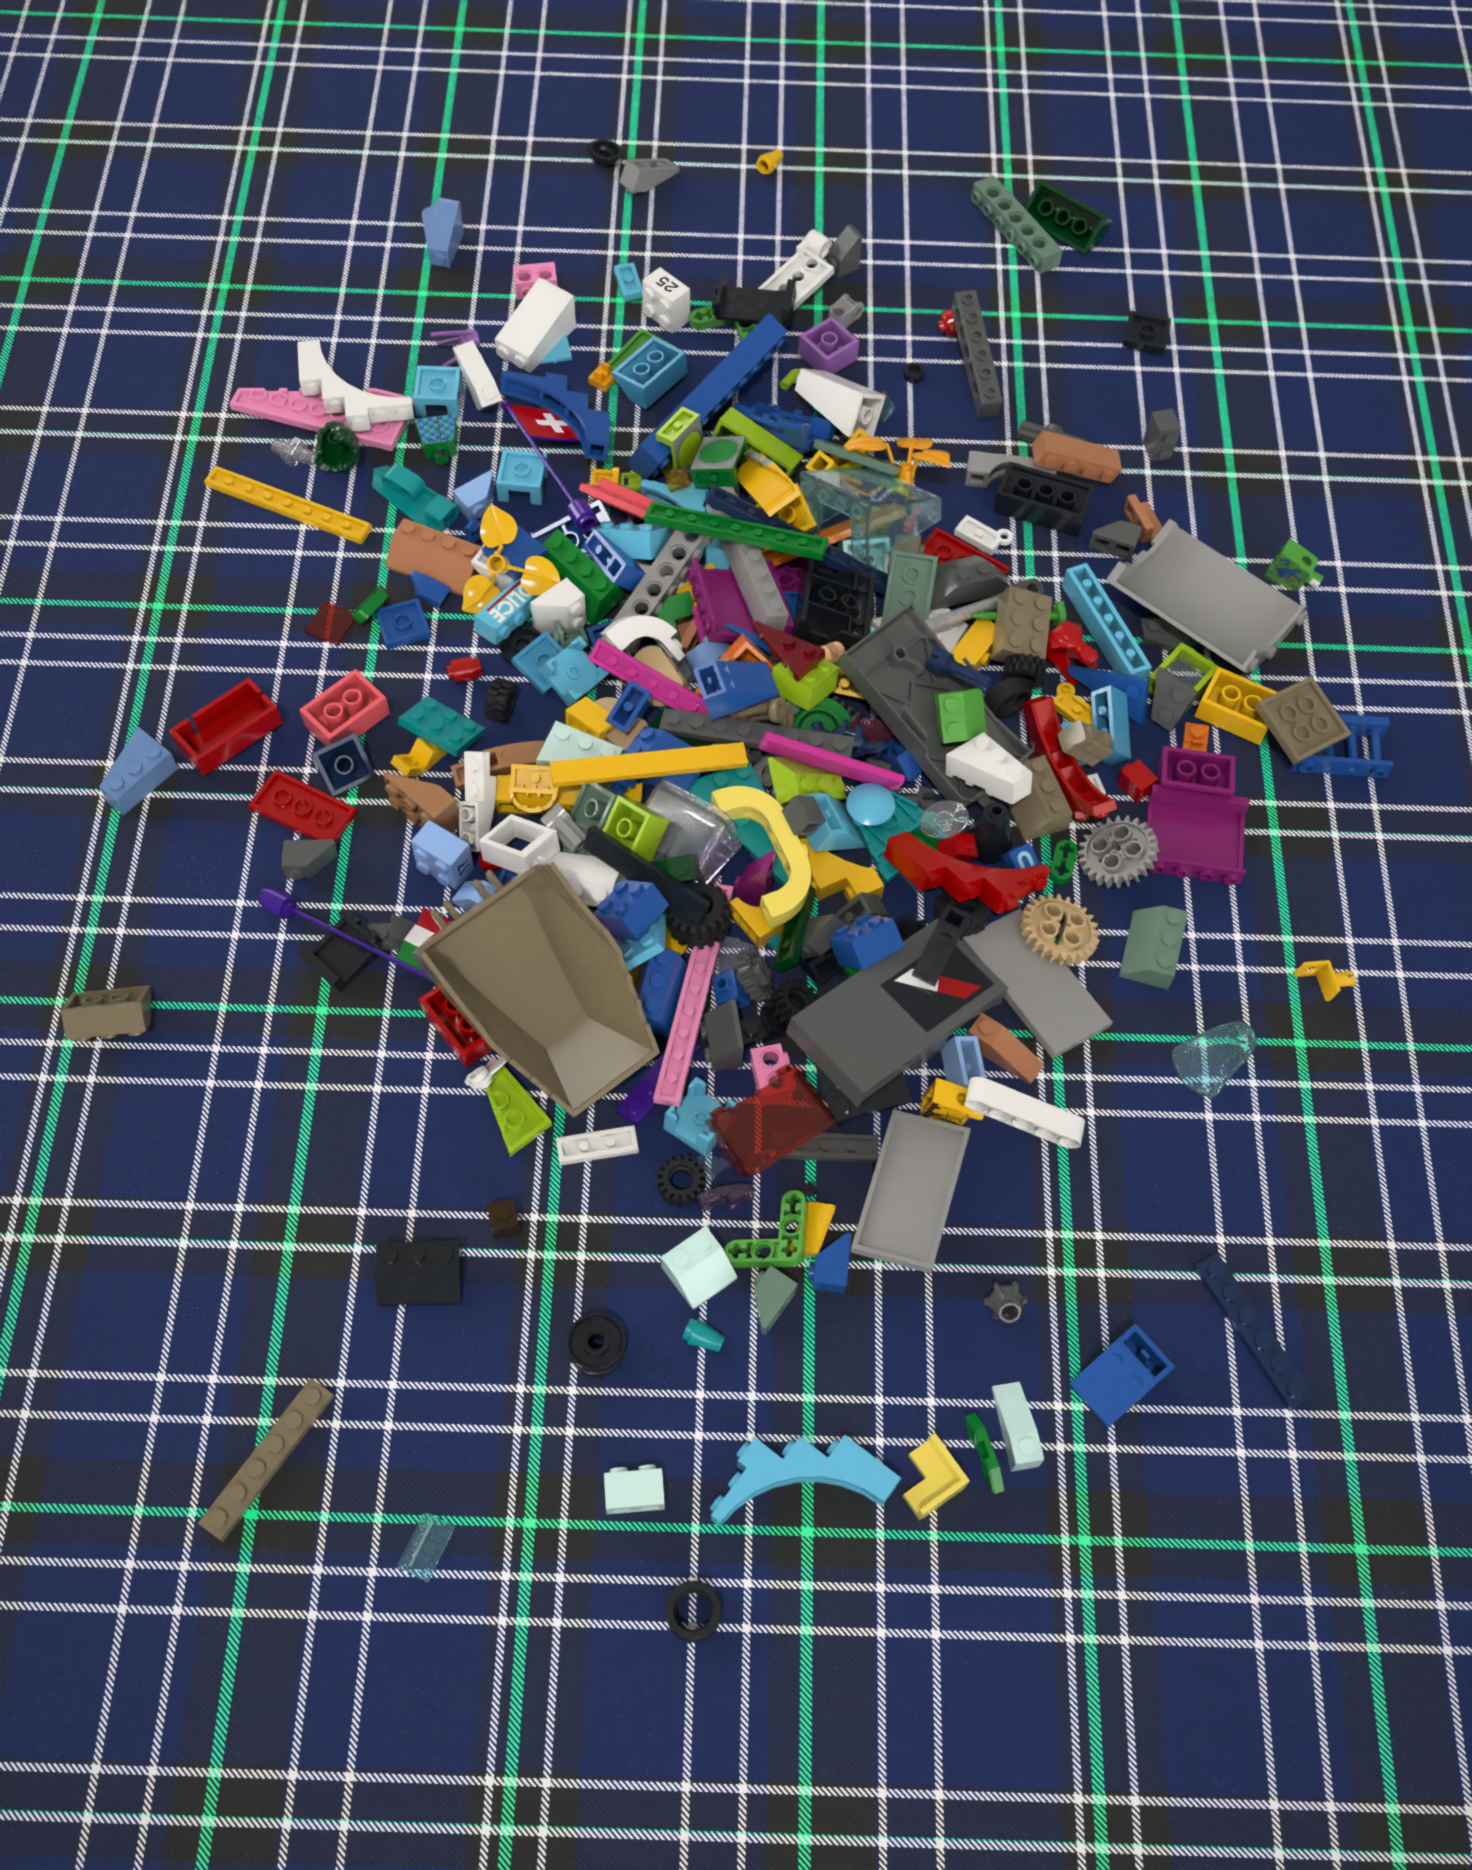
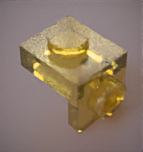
(678, 478)

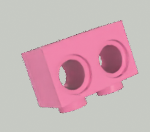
(528, 274)
(762, 1072)

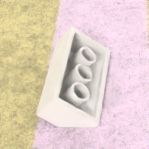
(587, 876)

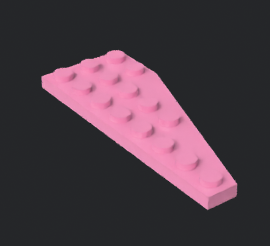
(310, 414)

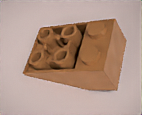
(422, 802)

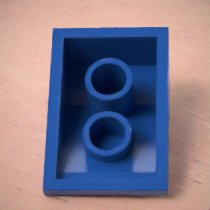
(655, 740)

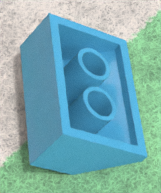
(651, 371)

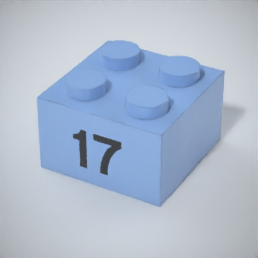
(442, 855)

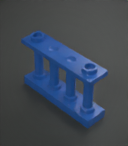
(1359, 726)

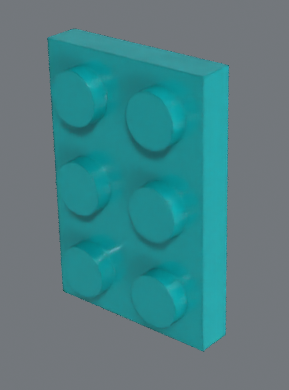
(441, 726)

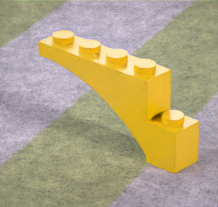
(834, 874)

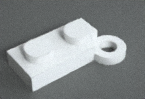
(982, 535)

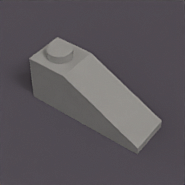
(644, 174)

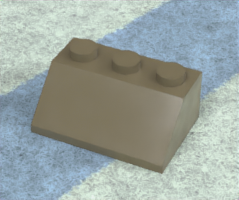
(1046, 807)
(107, 1013)

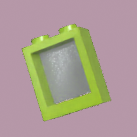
(1189, 667)

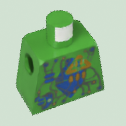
(1294, 567)

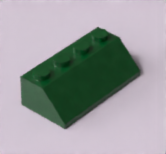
(1067, 217)

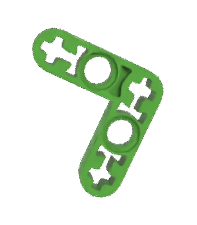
(706, 323)
(779, 1246)

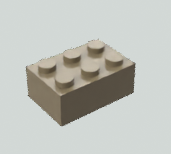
(1021, 624)

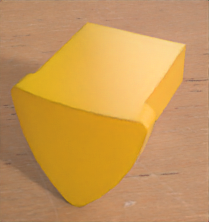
(612, 475)

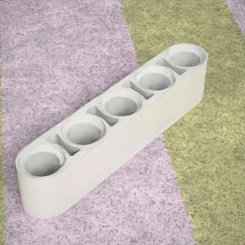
(1024, 1112)

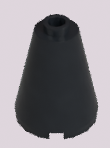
(992, 833)

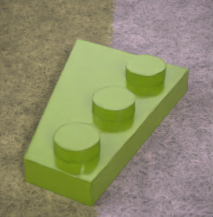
(515, 1111)

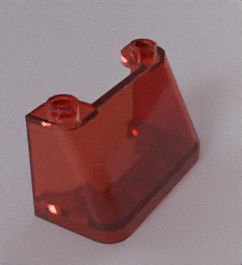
(770, 1122)

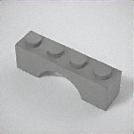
(986, 467)

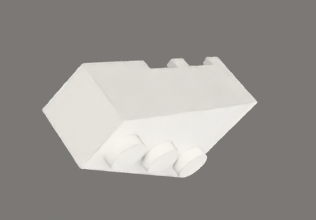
(991, 768)

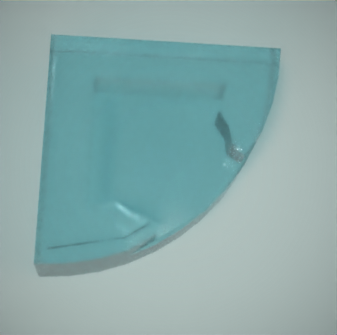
(713, 1166)

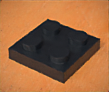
(1147, 332)

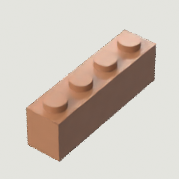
(1076, 457)

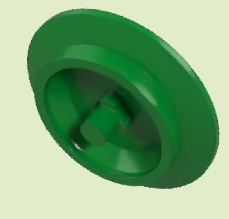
(827, 711)

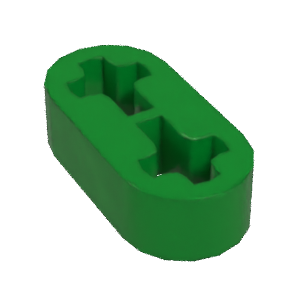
(370, 604)
(1068, 863)

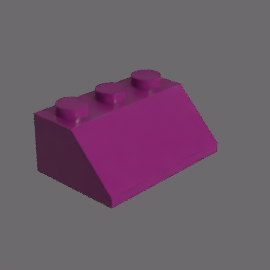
(1196, 771)

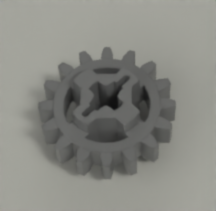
(754, 974)

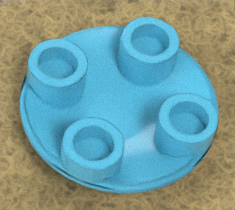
(870, 804)

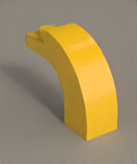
(824, 462)

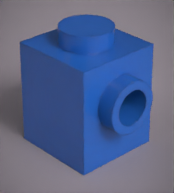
(727, 988)

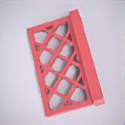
(618, 497)

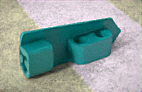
(413, 498)

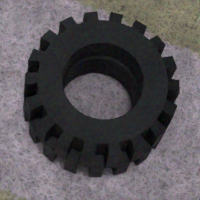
(714, 925)

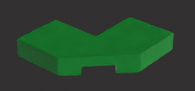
(674, 608)
(982, 1444)

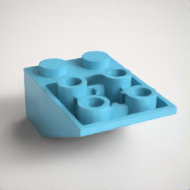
(838, 830)

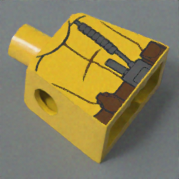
(946, 1102)

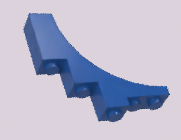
(572, 407)

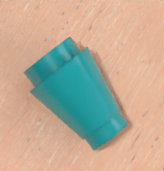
(702, 1335)

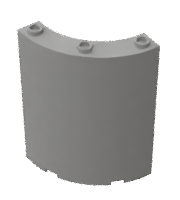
(1209, 598)

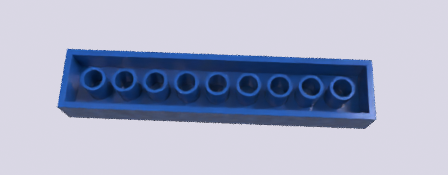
(714, 391)

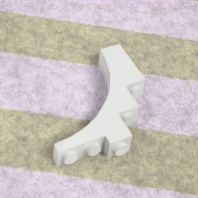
(338, 396)

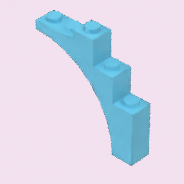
(688, 498)
(803, 1463)

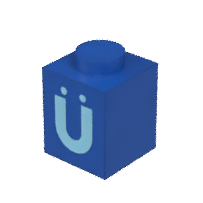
(1020, 857)

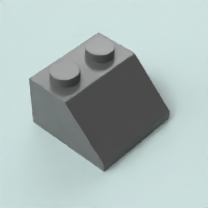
(723, 1037)

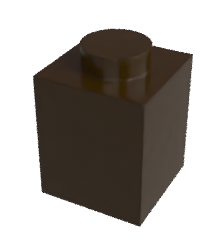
(503, 1219)

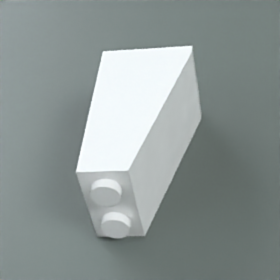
(536, 325)
(841, 400)

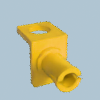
(1328, 979)

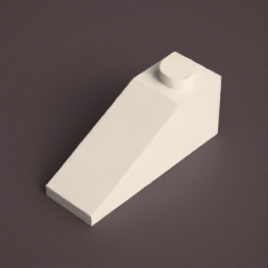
(477, 376)

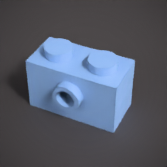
(962, 1060)

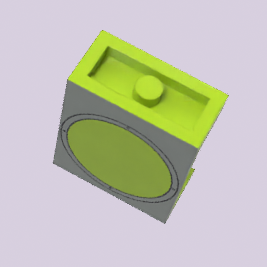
(684, 437)

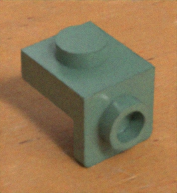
(566, 636)

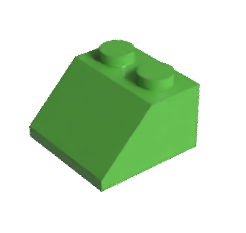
(959, 715)

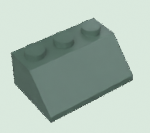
(1153, 945)

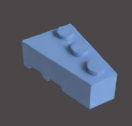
(137, 772)

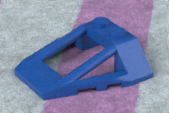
(796, 433)

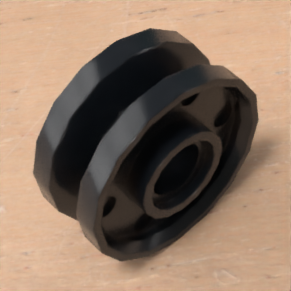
(596, 1327)

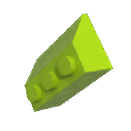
(796, 778)

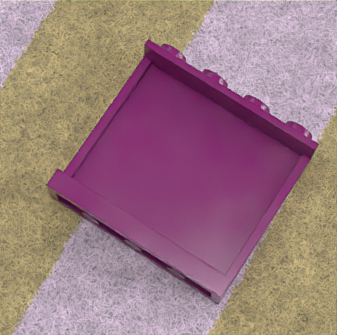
(722, 602)
(1197, 834)

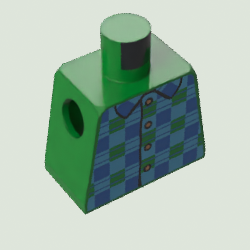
(438, 437)

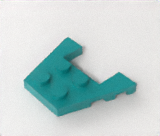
(905, 818)

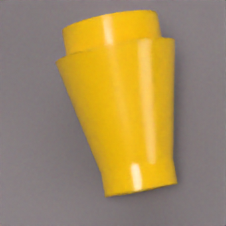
(767, 162)

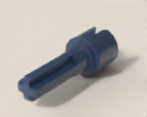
(946, 665)

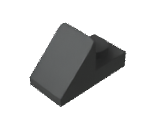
(392, 933)

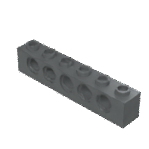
(976, 354)

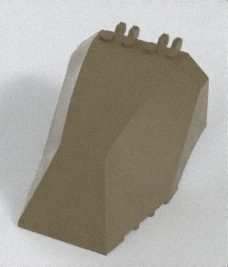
(542, 986)

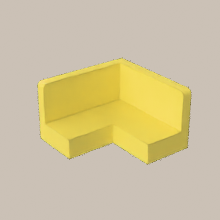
(941, 1477)

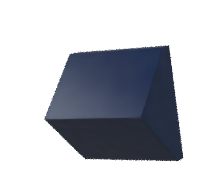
(342, 764)

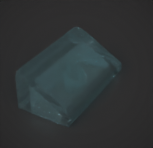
(425, 1547)

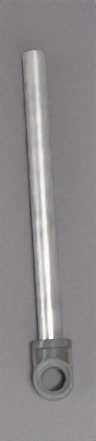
(986, 605)

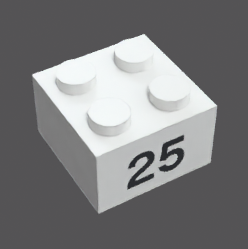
(666, 300)

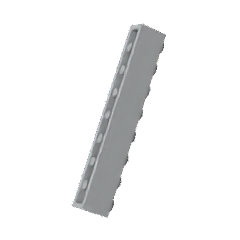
(754, 579)

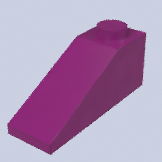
(756, 879)

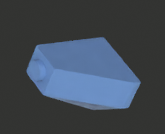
(443, 231)

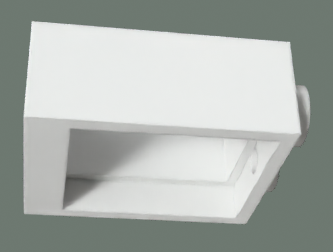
(543, 844)

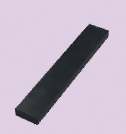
(639, 869)

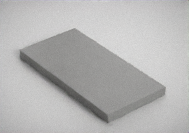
(1040, 992)
(911, 1191)

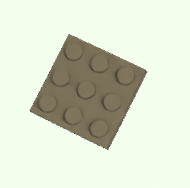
(1302, 720)

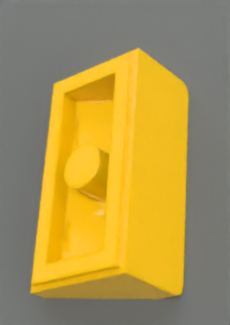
(818, 1222)

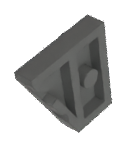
(1162, 634)

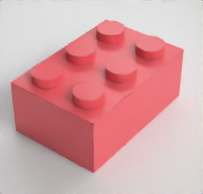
(344, 709)

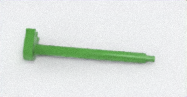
(1057, 615)

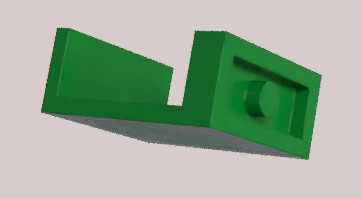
(717, 461)

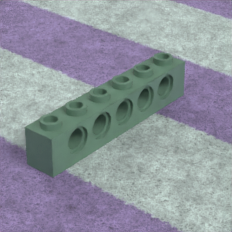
(1016, 224)

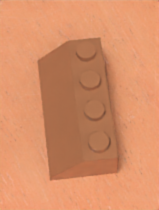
(432, 554)

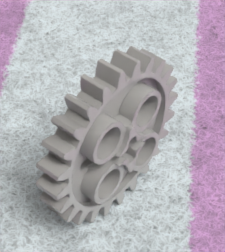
(1118, 851)

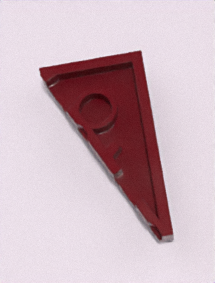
(790, 650)

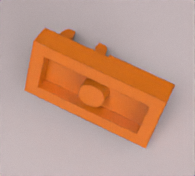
(1195, 737)

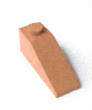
(1005, 1049)

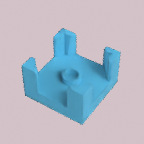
(437, 387)
(523, 473)
(572, 672)
(689, 1119)

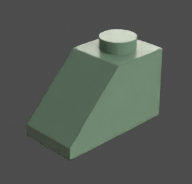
(771, 1296)

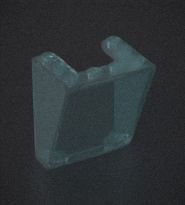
(880, 506)

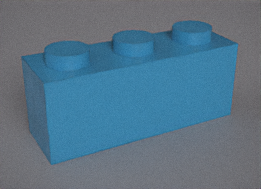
(1111, 715)

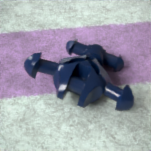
(860, 747)

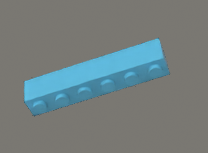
(1104, 622)

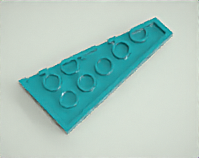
(750, 832)

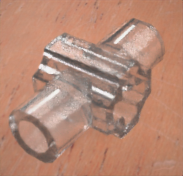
(293, 451)

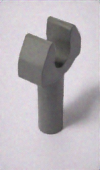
(918, 797)

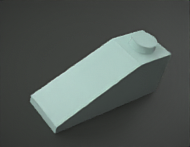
(1017, 1427)

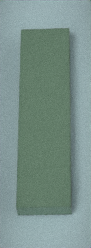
(857, 457)

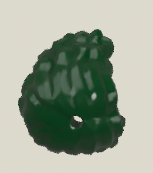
(336, 447)

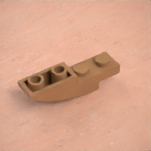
(502, 758)

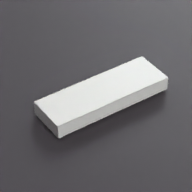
(597, 1145)

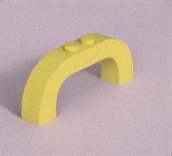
(764, 809)

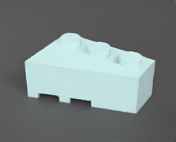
(570, 743)

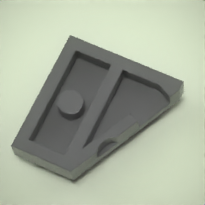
(1170, 699)

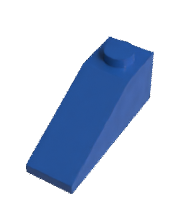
(613, 561)

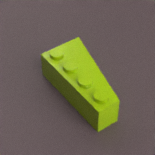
(759, 441)

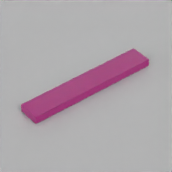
(659, 685)
(830, 761)

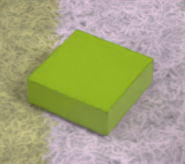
(634, 480)

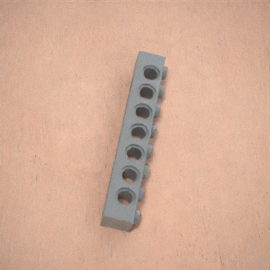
(655, 582)

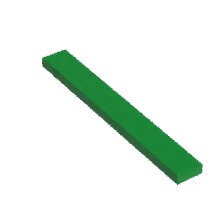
(736, 530)

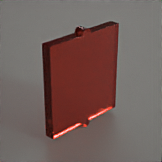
(330, 623)

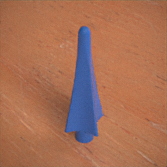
(762, 644)

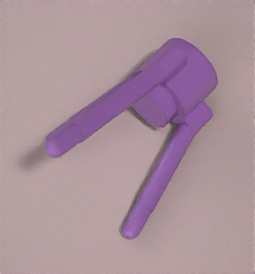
(463, 337)

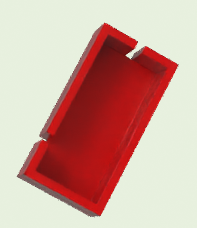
(226, 726)

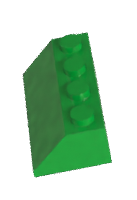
(588, 577)

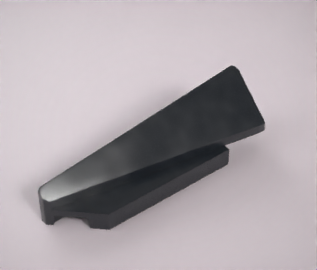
(826, 966)

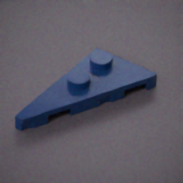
(1133, 686)

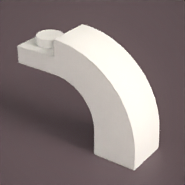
(631, 627)

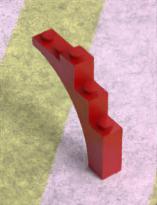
(1077, 788)
(962, 880)

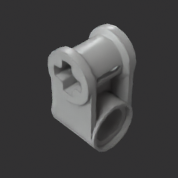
(846, 310)

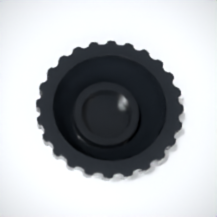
(604, 151)

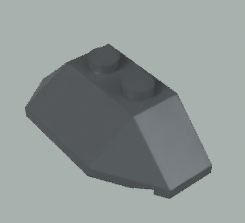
(966, 581)

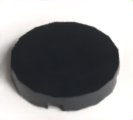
(517, 641)

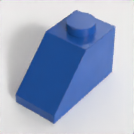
(630, 707)
(831, 1267)

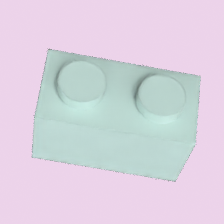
(634, 1490)

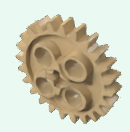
(1076, 935)

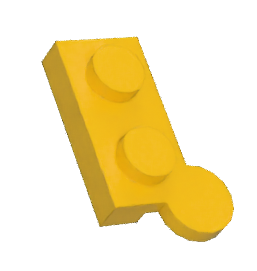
(1071, 705)

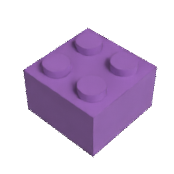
(828, 346)

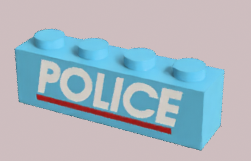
(504, 613)

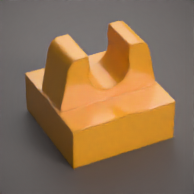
(602, 377)

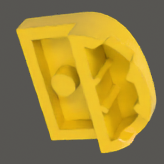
(532, 788)

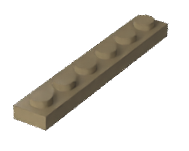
(266, 1460)

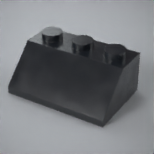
(418, 1273)

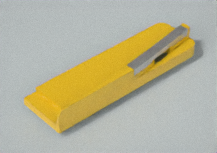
(766, 482)

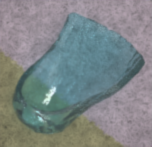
(1213, 1057)

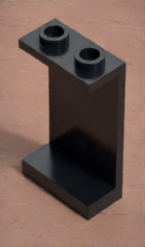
(753, 304)

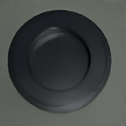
(914, 372)

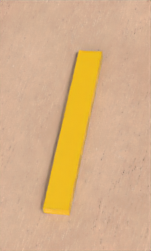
(288, 505)
(648, 764)

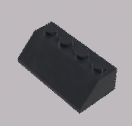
(1043, 498)

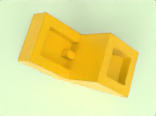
(419, 760)

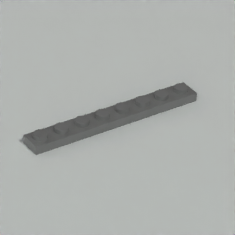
(735, 731)

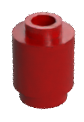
(464, 669)

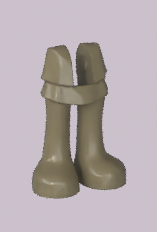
(773, 709)

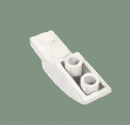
(479, 802)

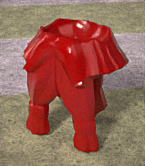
(1066, 644)

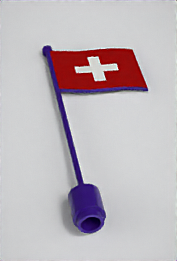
(544, 425)

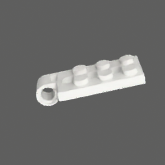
(808, 252)

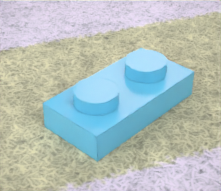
(628, 281)

